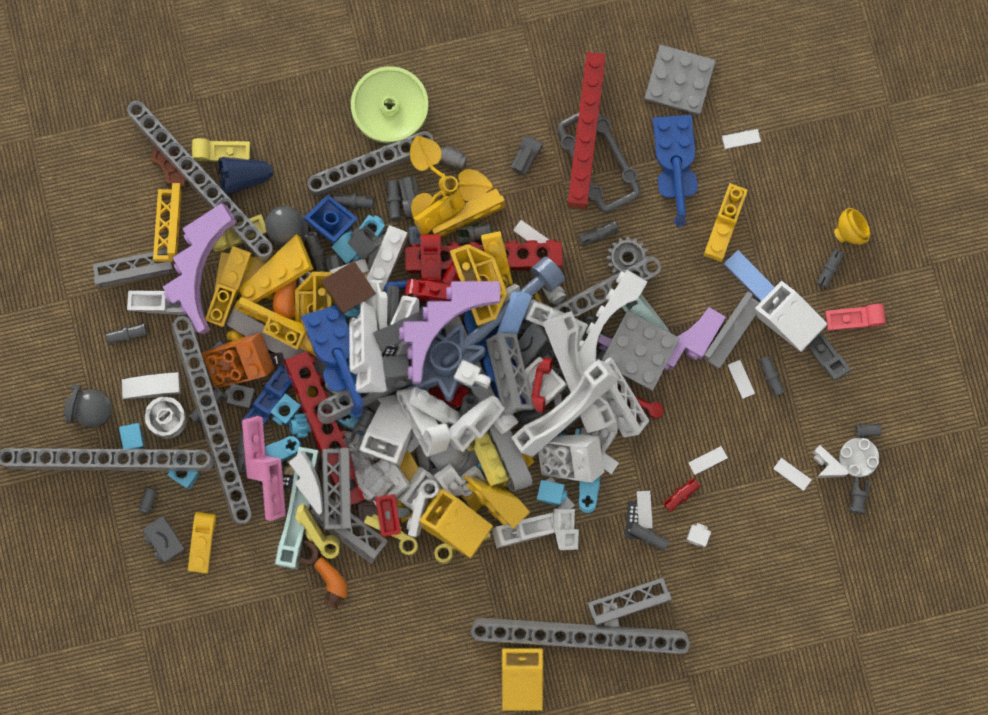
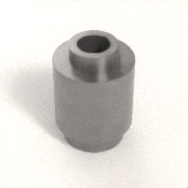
(452, 158)

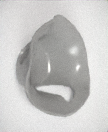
(459, 460)

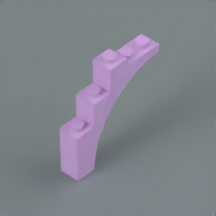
(186, 288)
(462, 298)
(693, 341)

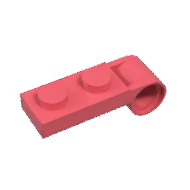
(855, 318)

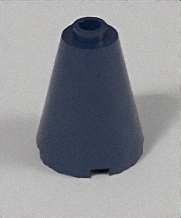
(242, 173)

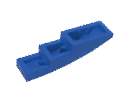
(273, 391)

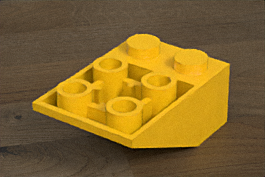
(499, 501)
(455, 523)
(522, 679)

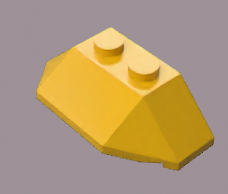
(477, 265)
(311, 295)

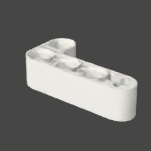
(430, 435)

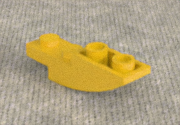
(725, 222)
(494, 246)
(229, 285)
(288, 332)

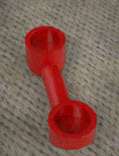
(544, 367)
(654, 409)

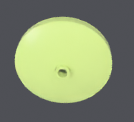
(384, 88)

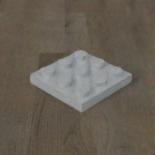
(679, 80)
(640, 350)

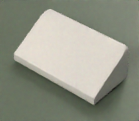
(413, 491)

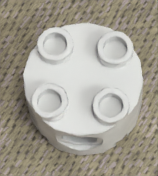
(165, 417)

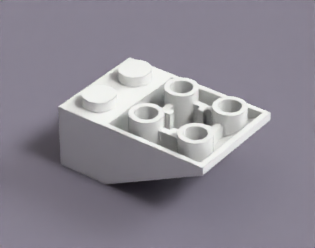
(790, 316)
(388, 434)
(572, 458)

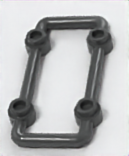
(629, 175)

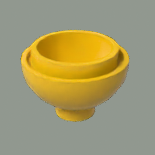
(852, 227)

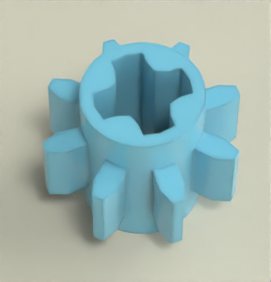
(299, 426)

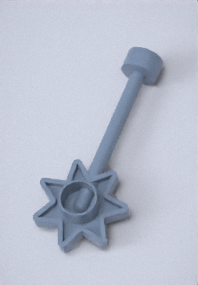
(447, 353)

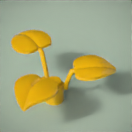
(425, 154)

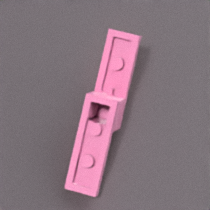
(263, 468)

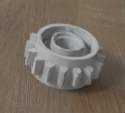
(622, 248)

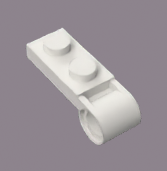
(432, 406)
(419, 506)

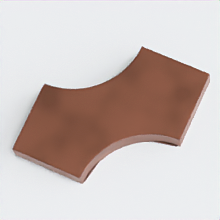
(171, 173)

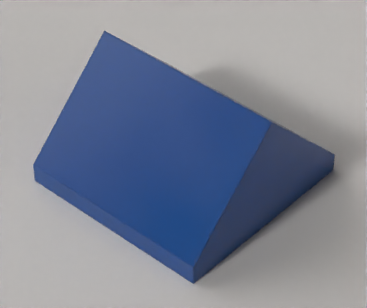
(330, 219)

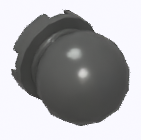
(284, 223)
(89, 407)

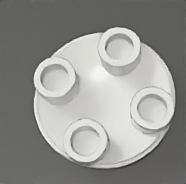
(859, 457)

